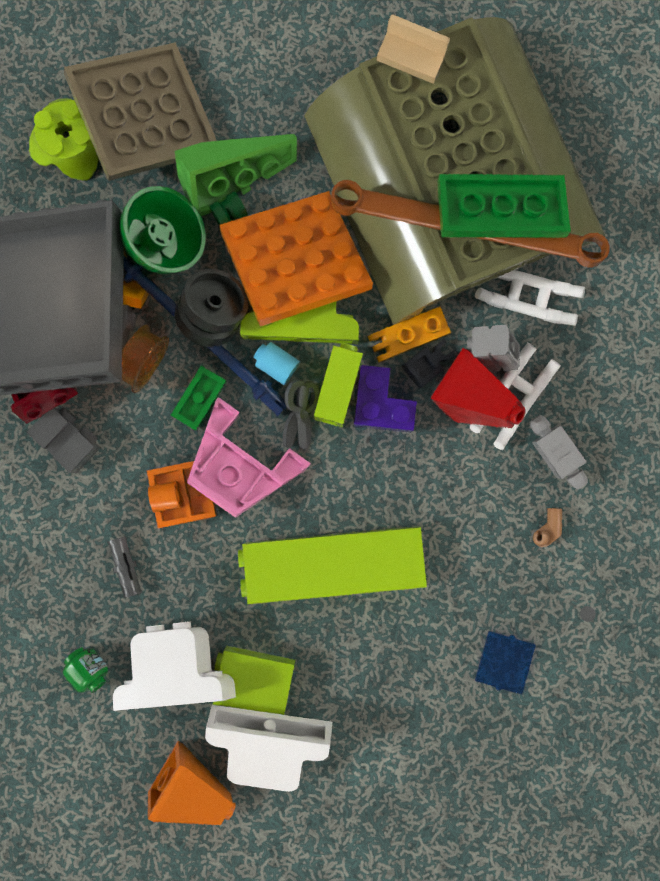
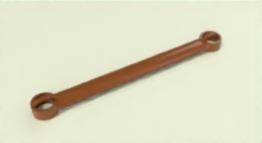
(428, 216)

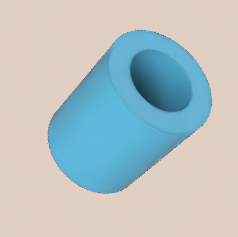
(276, 362)

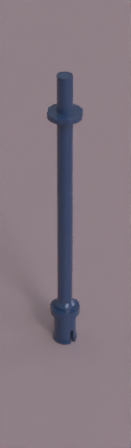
(260, 388)

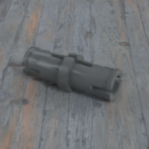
(124, 567)

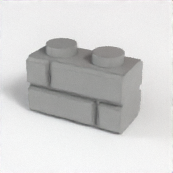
(495, 347)

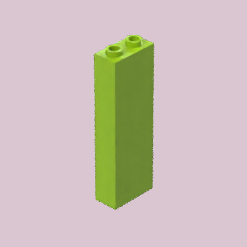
(332, 565)

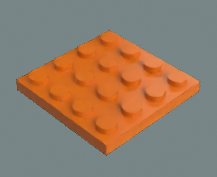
(295, 258)

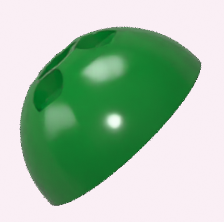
(162, 230)

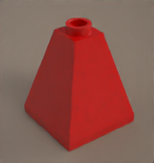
(476, 396)

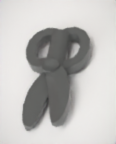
(299, 417)

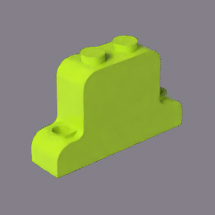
(315, 325)

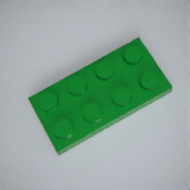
(503, 206)

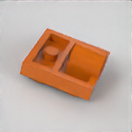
(174, 498)

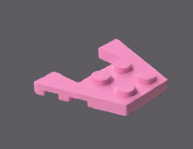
(232, 475)

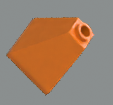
(188, 792)

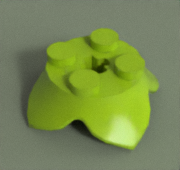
(47, 146)

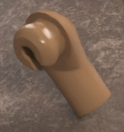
(551, 530)

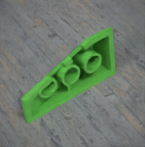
(220, 167)

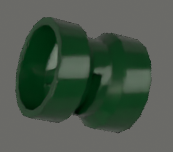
(233, 206)

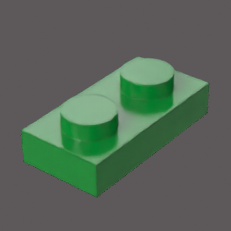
(199, 398)

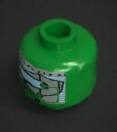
(85, 670)

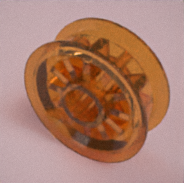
(142, 357)

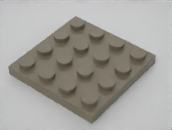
(138, 108)

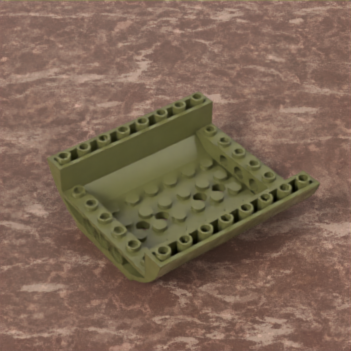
(392, 141)

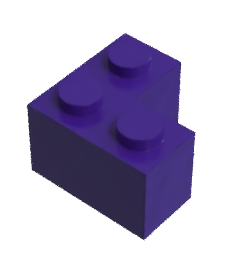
(373, 406)

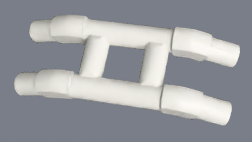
(540, 309)
(531, 390)

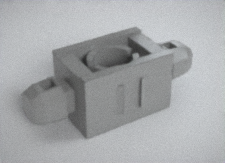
(559, 452)

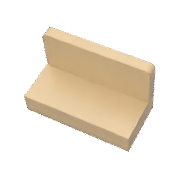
(413, 49)

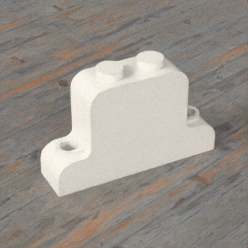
(172, 670)
(267, 747)

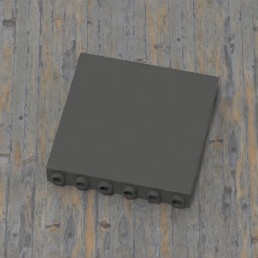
(61, 298)

